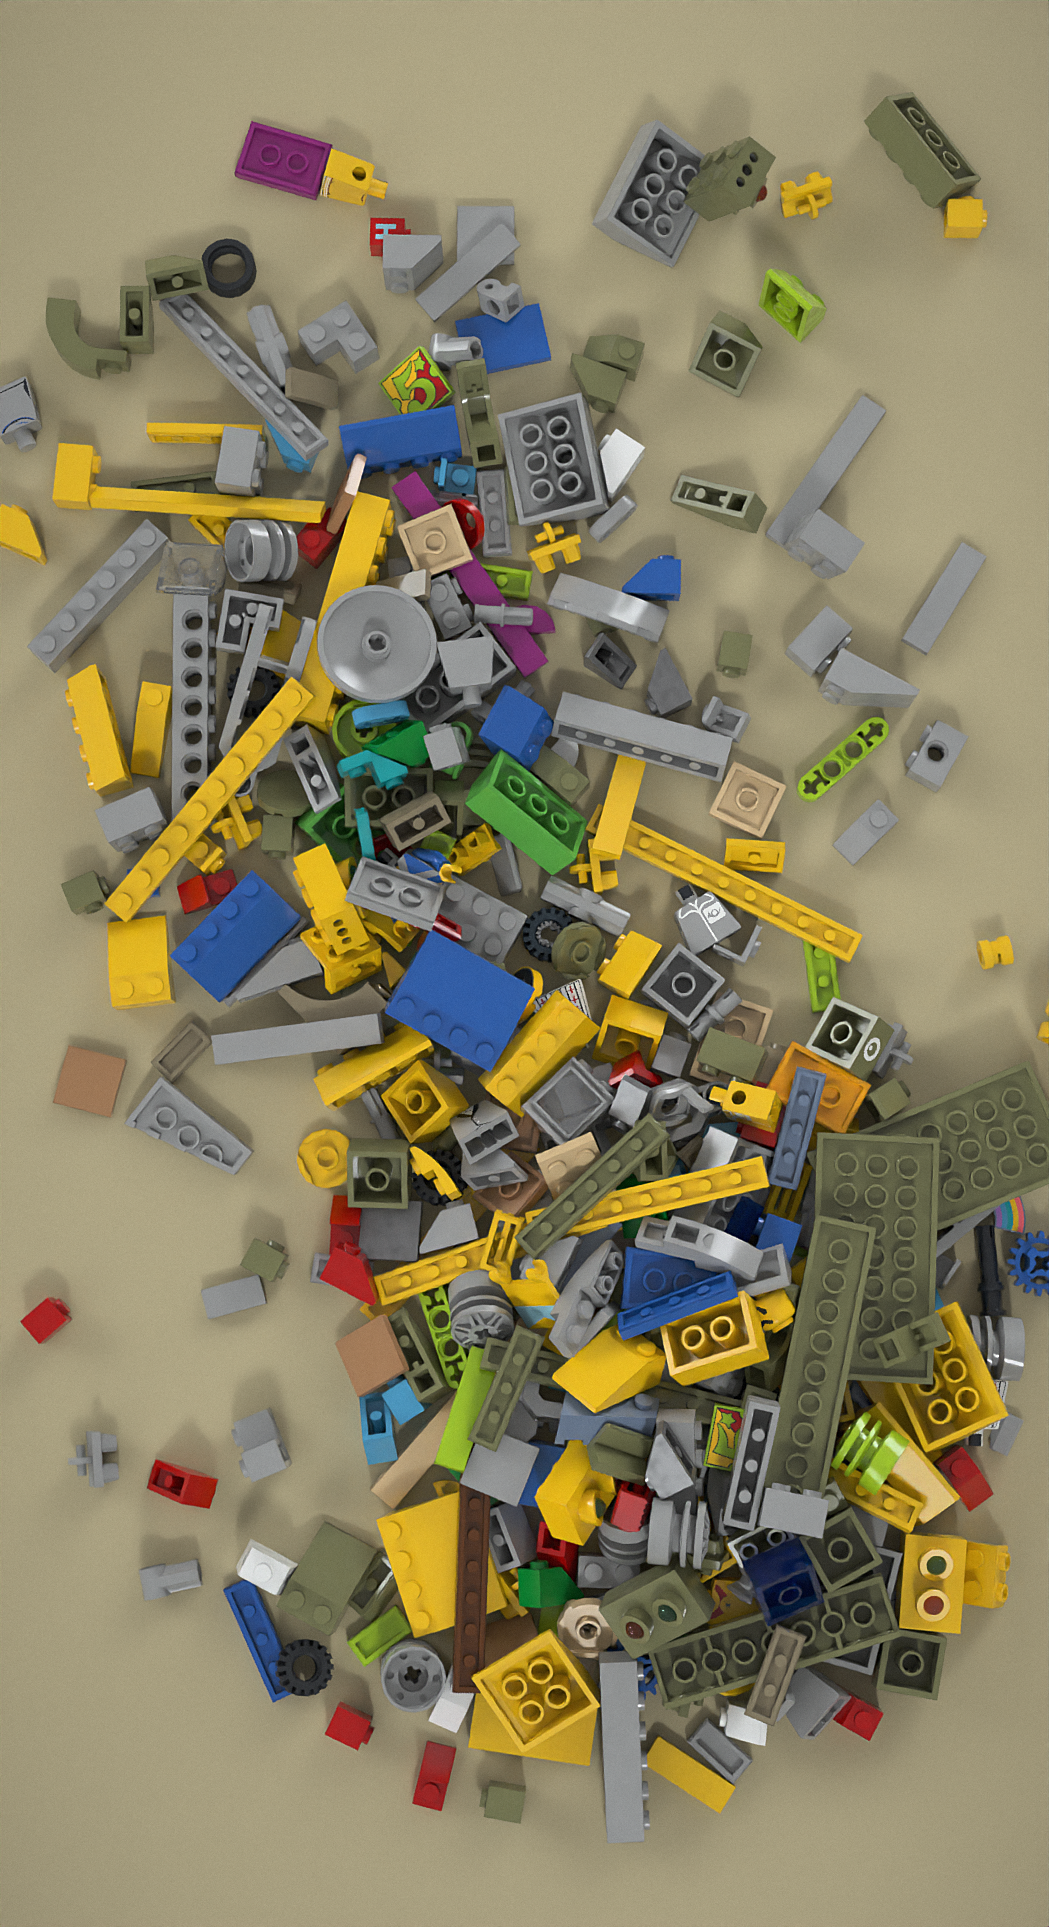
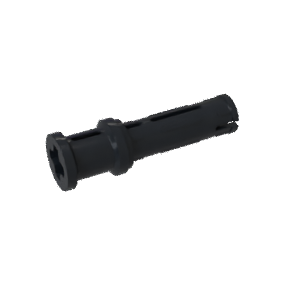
(990, 1286)

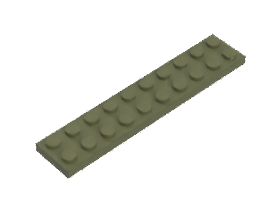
(819, 1354)

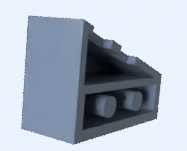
(580, 1423)

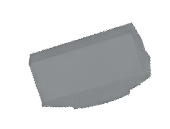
(1005, 1435)

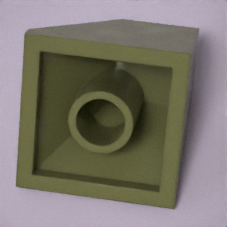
(726, 354)

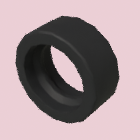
(224, 247)

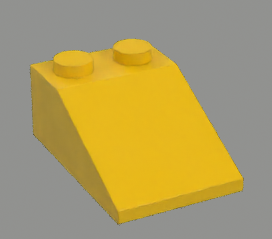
(140, 963)
(611, 1369)

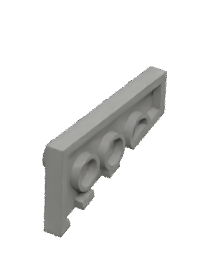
(182, 1123)

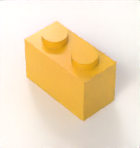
(75, 476)

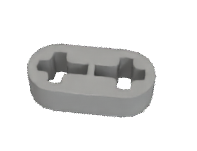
(613, 519)

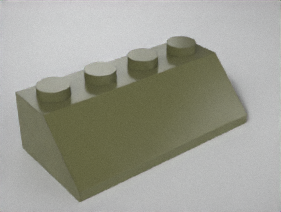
(921, 149)

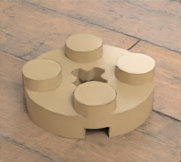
(569, 1629)

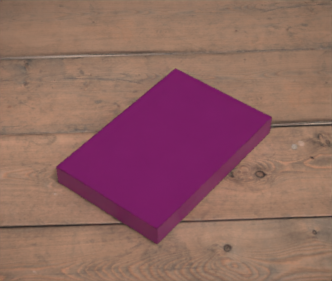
(283, 160)

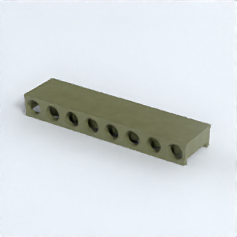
(734, 1650)

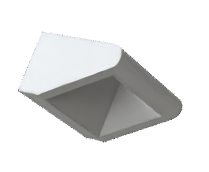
(772, 1273)

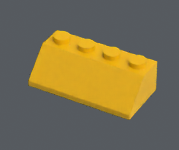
(99, 732)
(538, 1052)
(913, 1471)

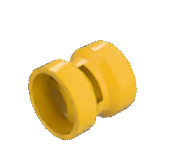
(995, 952)

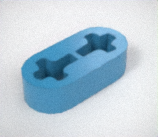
(380, 714)

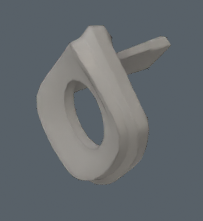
(686, 1096)

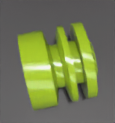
(869, 1452)

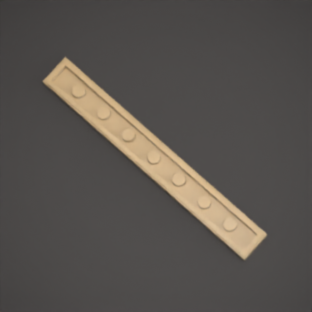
(421, 1450)

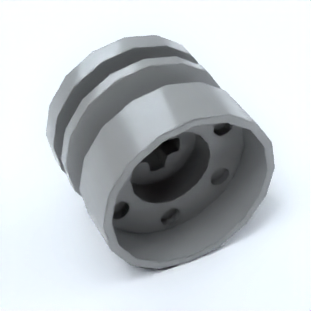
(261, 550)
(479, 1310)
(1000, 1347)
(677, 1532)
(623, 1546)
(410, 1693)

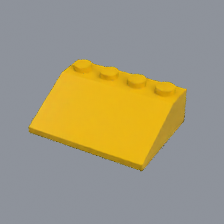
(371, 1066)
(961, 1393)
(424, 1560)

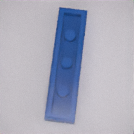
(677, 1305)
(258, 1633)

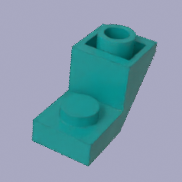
(384, 771)

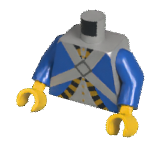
(422, 863)

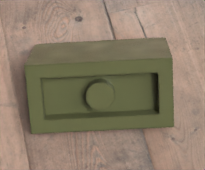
(620, 1453)

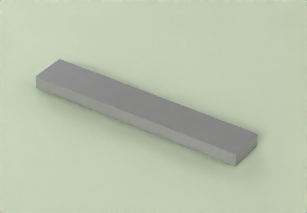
(828, 468)
(298, 1039)

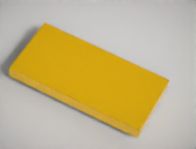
(568, 1745)

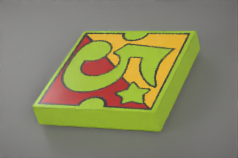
(416, 384)
(723, 1436)

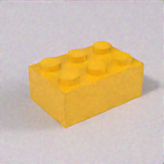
(715, 1340)

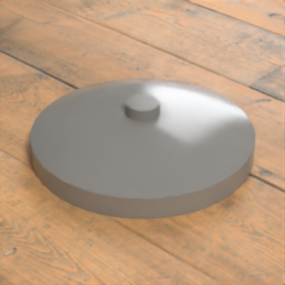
(376, 644)

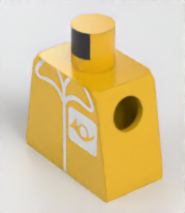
(759, 1109)

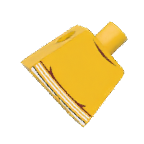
(350, 179)

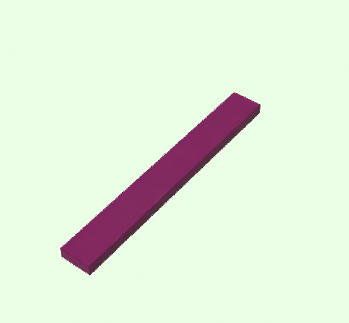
(476, 583)

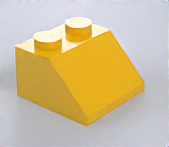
(629, 964)
(629, 1028)
(423, 1102)

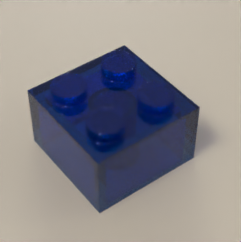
(783, 1581)

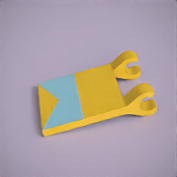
(531, 1296)

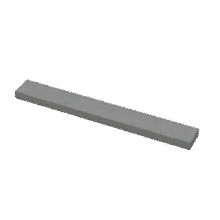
(244, 375)

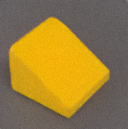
(393, 970)

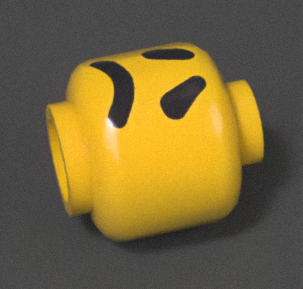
(775, 1309)

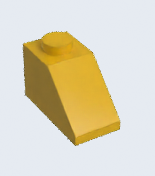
(19, 533)

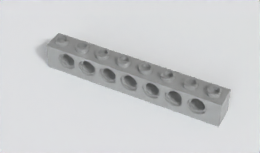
(183, 696)

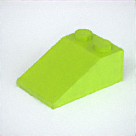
(791, 303)

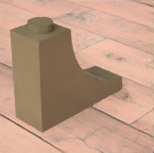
(365, 1001)

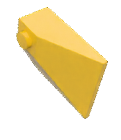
(538, 1690)

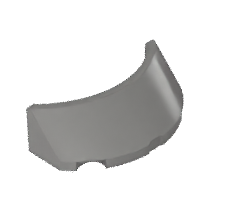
(608, 607)

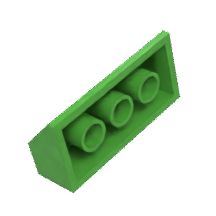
(527, 813)

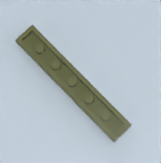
(592, 1187)

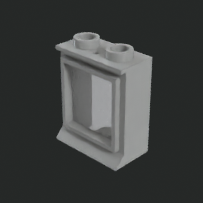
(569, 1102)

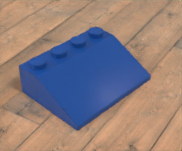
(459, 1000)

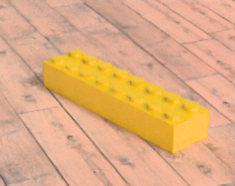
(355, 566)

